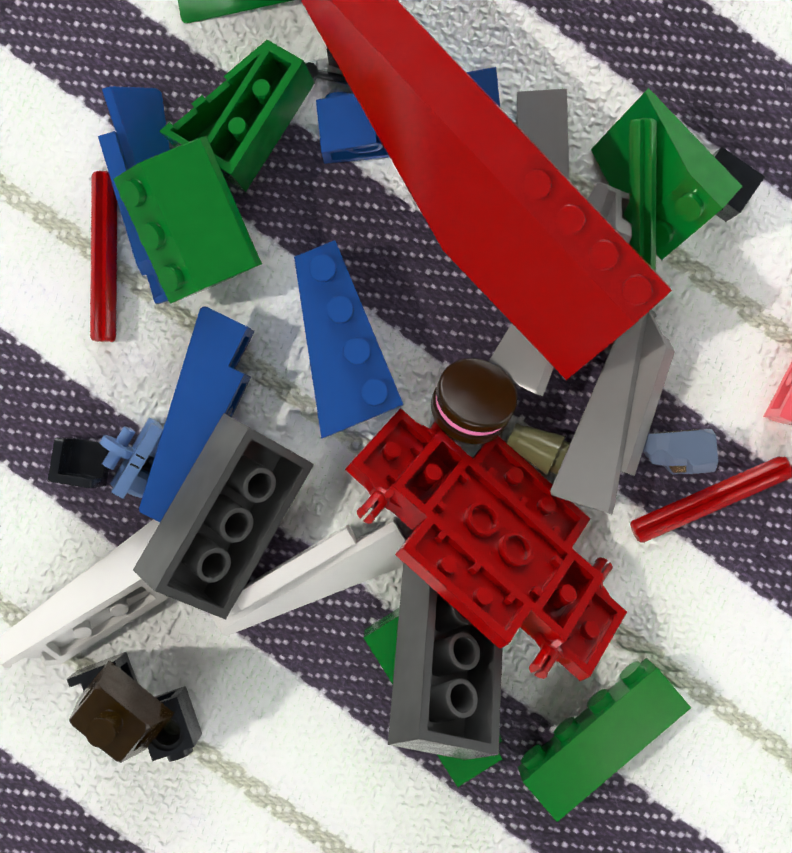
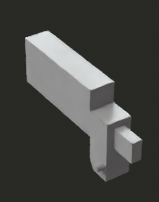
(545, 121)

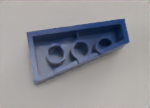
(348, 132)
(343, 352)

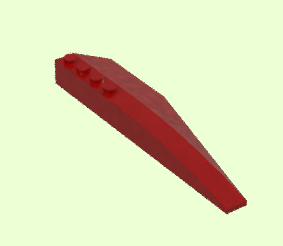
(489, 188)

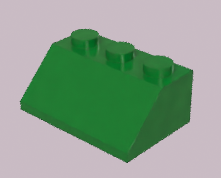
(187, 219)

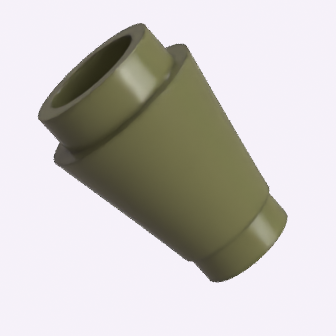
(539, 447)

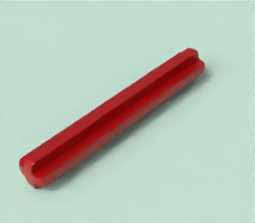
(103, 258)
(711, 499)

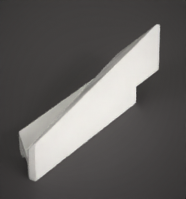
(316, 573)
(86, 608)

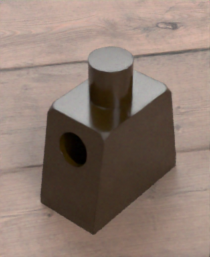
(119, 714)

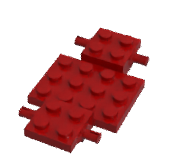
(492, 541)

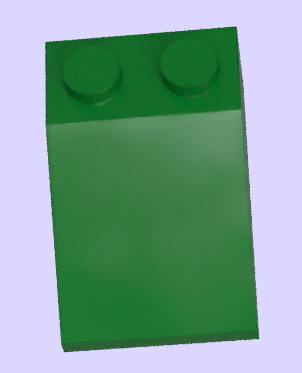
(688, 177)

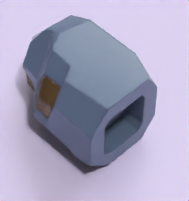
(683, 450)

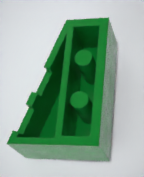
(247, 111)

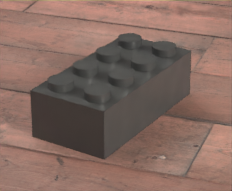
(222, 518)
(443, 678)

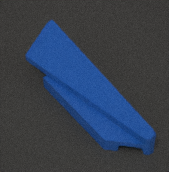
(137, 120)
(203, 392)

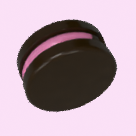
(473, 401)

